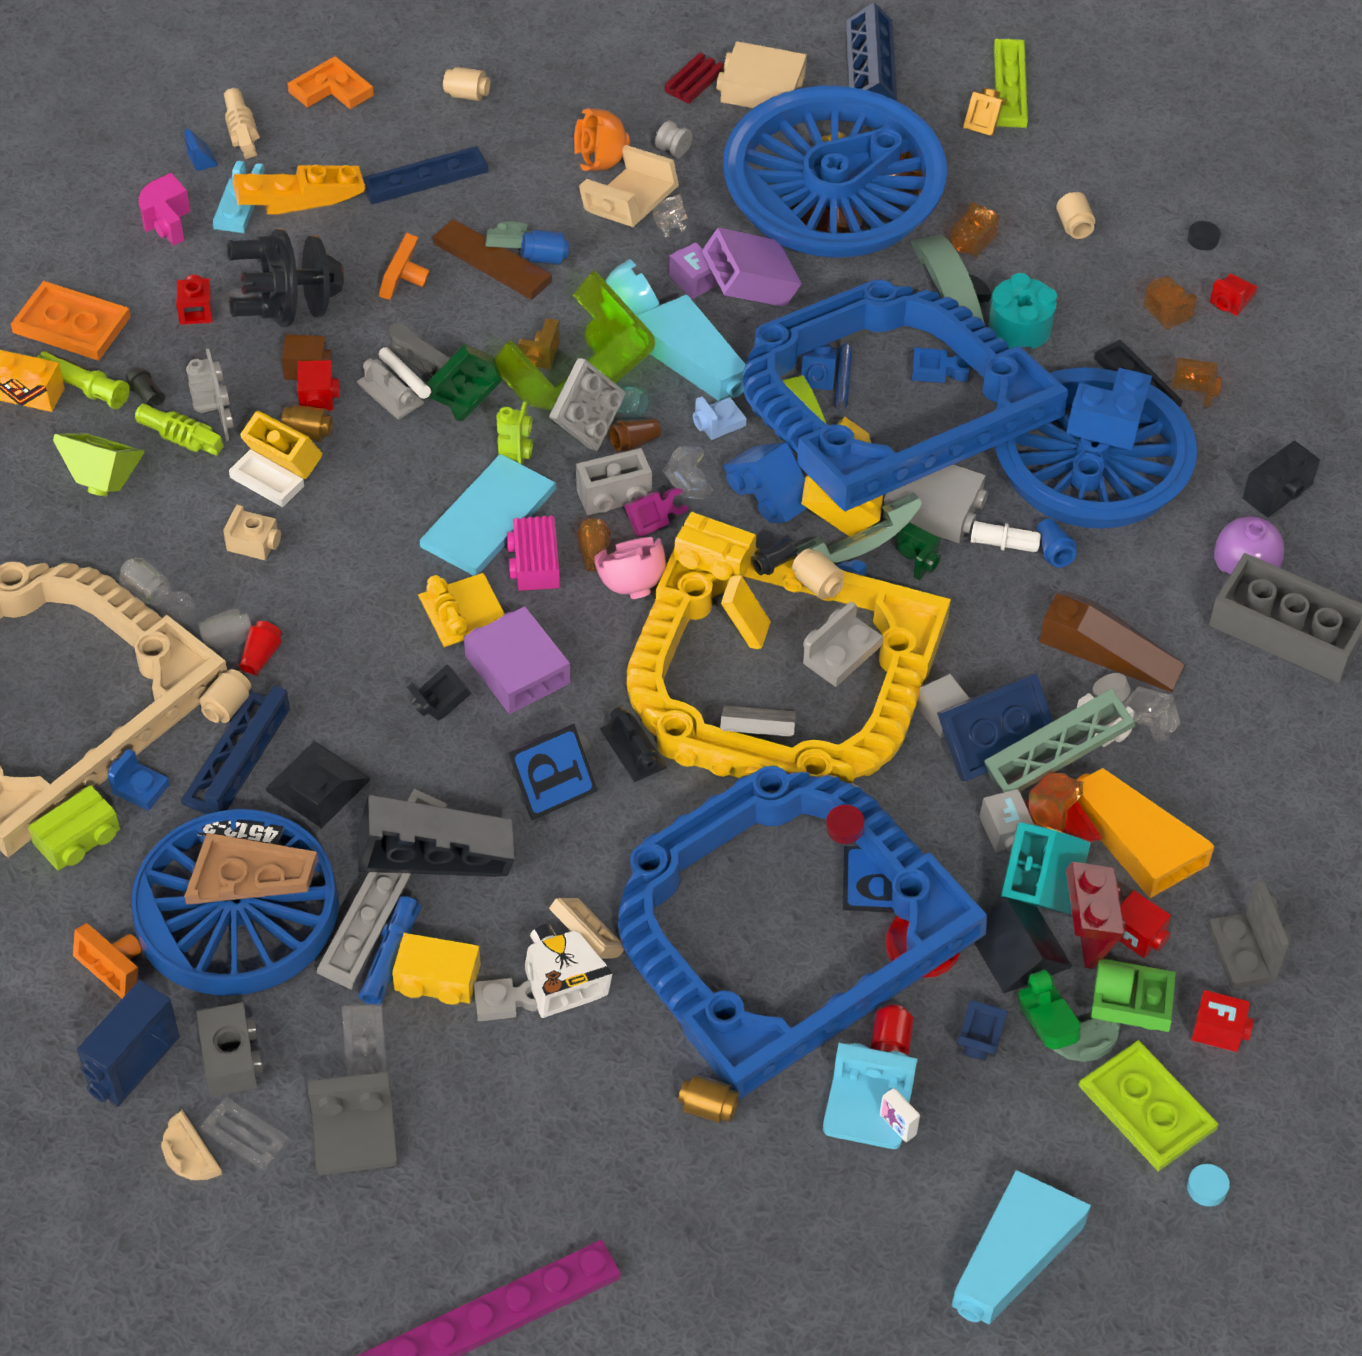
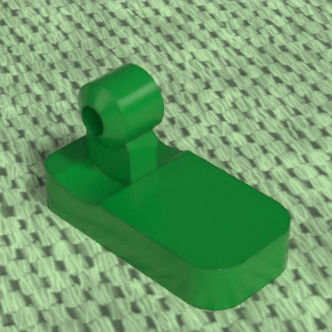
(1048, 1012)

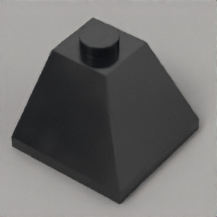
(318, 784)

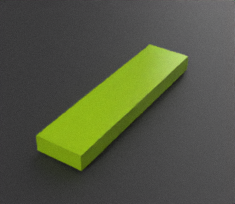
(1011, 81)

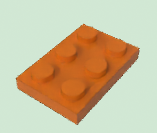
(70, 320)

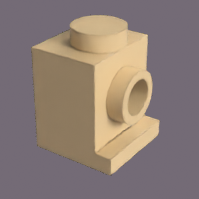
(251, 534)

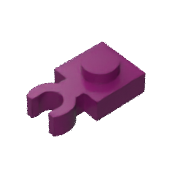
(651, 511)

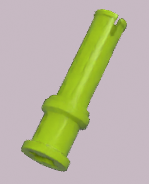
(94, 383)

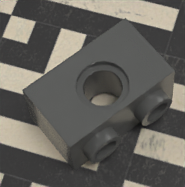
(222, 1029)

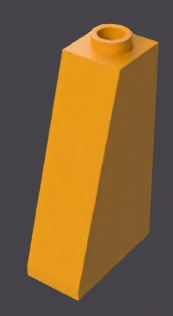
(1141, 835)

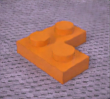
(331, 78)

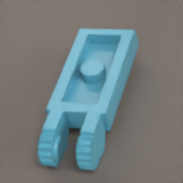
(229, 214)

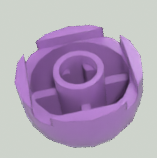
(1249, 536)

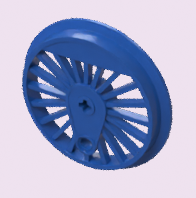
(834, 172)

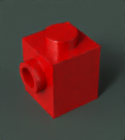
(317, 385)

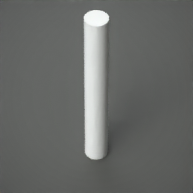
(404, 373)

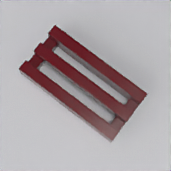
(690, 75)

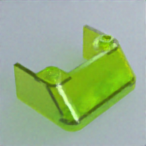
(613, 334)

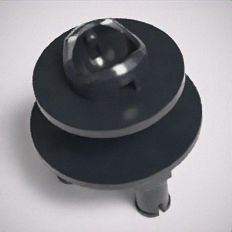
(279, 278)

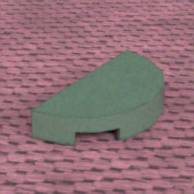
(506, 235)
(1096, 1041)

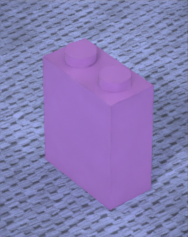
(751, 267)
(517, 659)

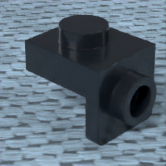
(439, 694)

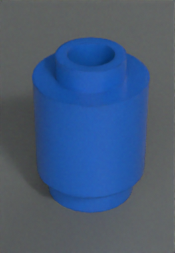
(544, 247)

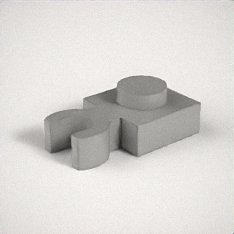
(499, 999)

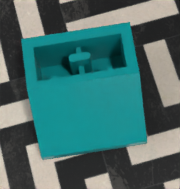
(1039, 867)

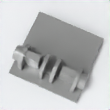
(206, 392)

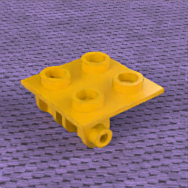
(459, 606)

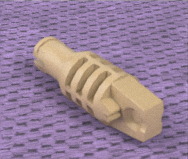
(240, 123)

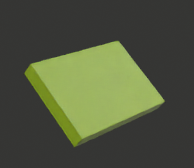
(1148, 1105)

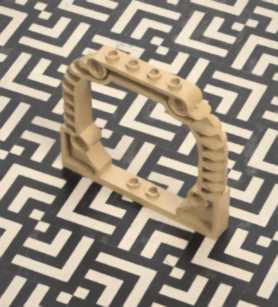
(164, 652)

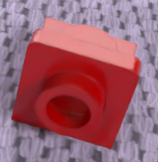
(1232, 294)

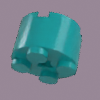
(1022, 311)

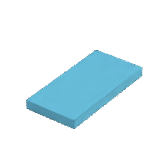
(481, 517)

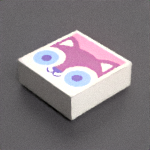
(899, 1114)

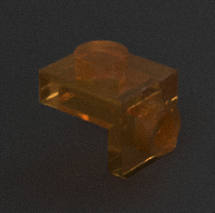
(1197, 376)
(1052, 799)

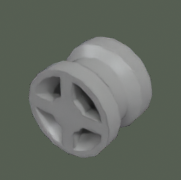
(673, 139)

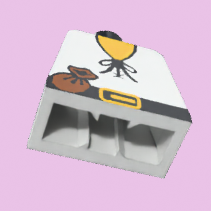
(564, 971)

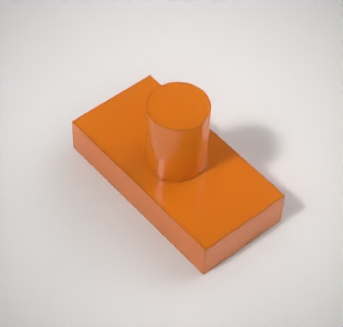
(403, 268)
(107, 960)

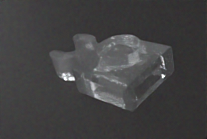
(670, 214)

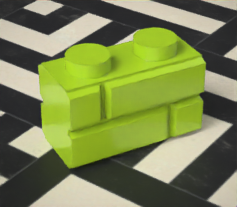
(74, 828)

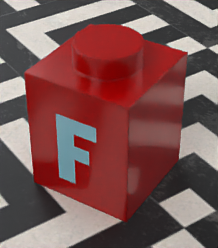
(1145, 924)
(1222, 1021)

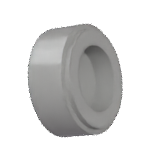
(1115, 681)

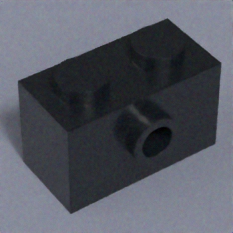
(1281, 479)

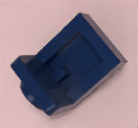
(981, 1030)

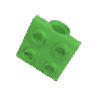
(1133, 995)

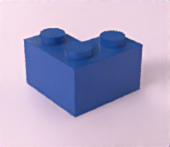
(1108, 414)
(772, 477)

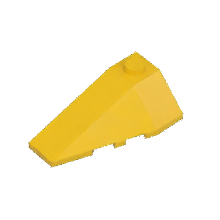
(852, 520)

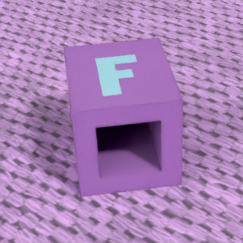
(691, 271)

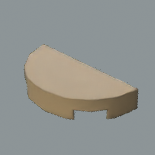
(186, 1151)

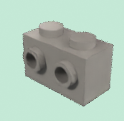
(613, 481)

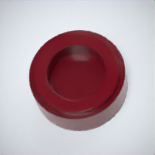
(845, 824)

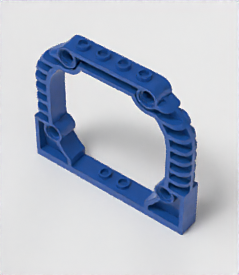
(859, 470)
(758, 1047)

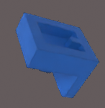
(135, 781)

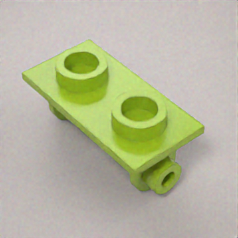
(513, 431)

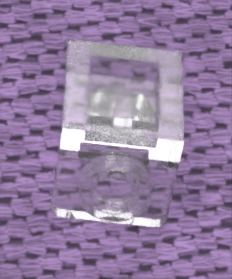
(685, 475)
(1154, 711)

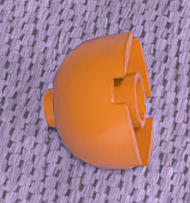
(600, 134)

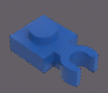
(934, 366)

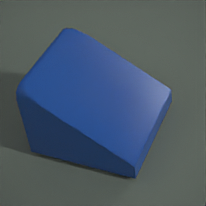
(199, 151)

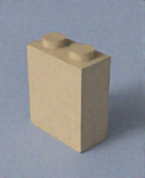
(759, 73)

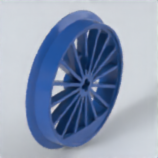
(1096, 459)

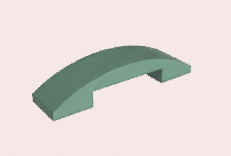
(947, 271)
(898, 516)

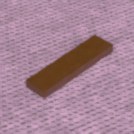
(493, 261)

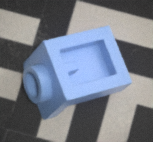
(718, 417)

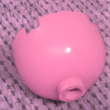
(632, 567)

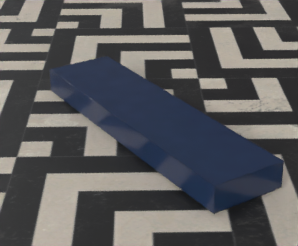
(424, 175)

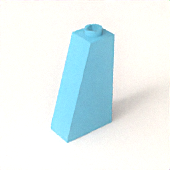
(694, 348)
(1019, 1242)

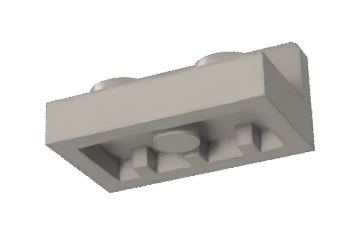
(840, 645)

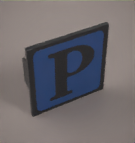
(552, 771)
(864, 883)

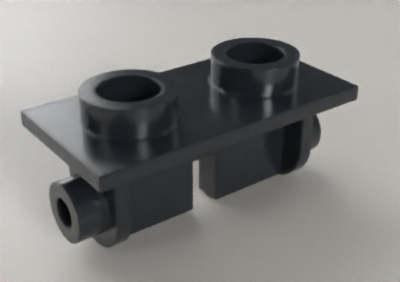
(632, 745)

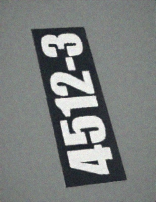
(246, 830)

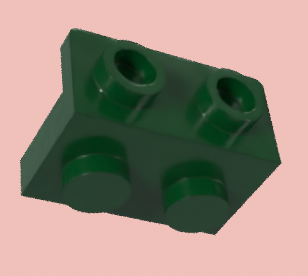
(465, 381)

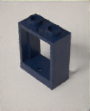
(128, 1043)

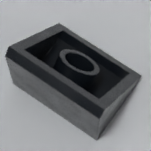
(1019, 945)

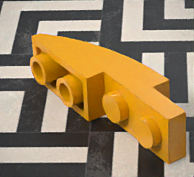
(309, 188)

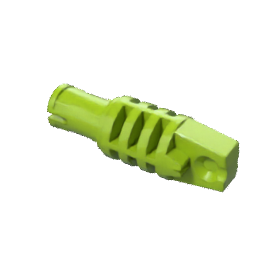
(180, 429)

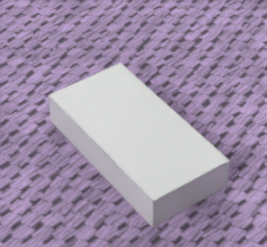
(266, 478)

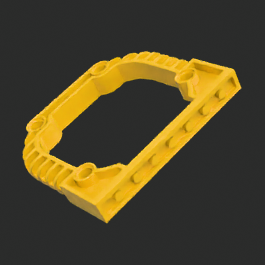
(911, 634)

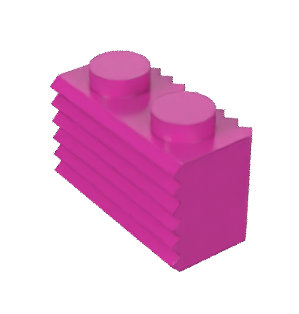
(535, 553)

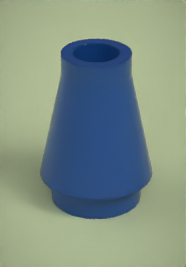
(1057, 546)

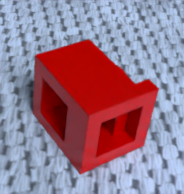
(194, 292)

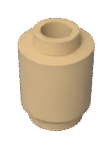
(466, 83)
(1076, 215)
(818, 573)
(225, 696)

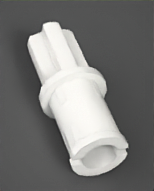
(1005, 537)

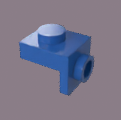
(819, 367)

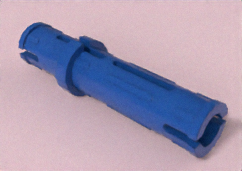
(384, 961)

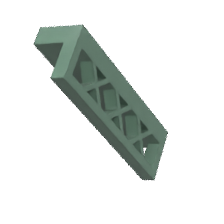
(1059, 737)

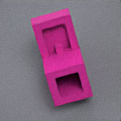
(162, 205)

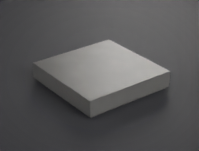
(758, 720)

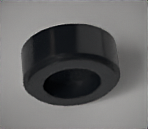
(1204, 235)

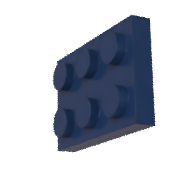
(993, 722)

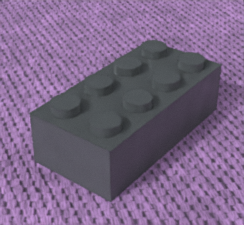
(1289, 617)

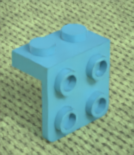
(857, 1093)

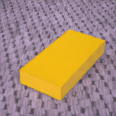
(745, 612)

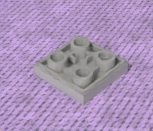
(587, 404)

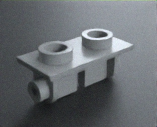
(388, 390)

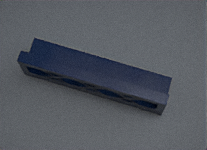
(877, 50)
(243, 756)

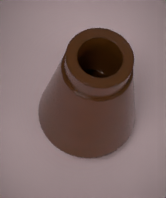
(631, 434)

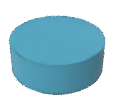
(1208, 1185)

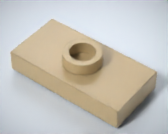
(580, 918)

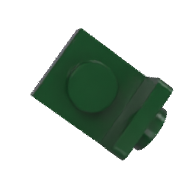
(919, 545)

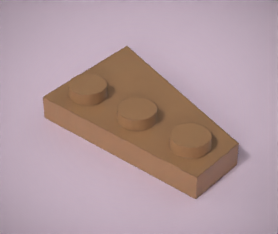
(248, 869)

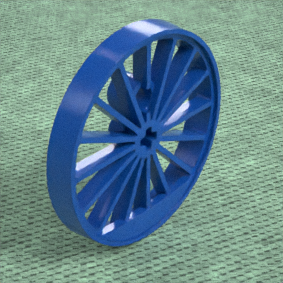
(167, 955)

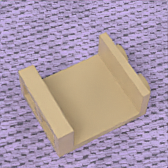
(634, 191)

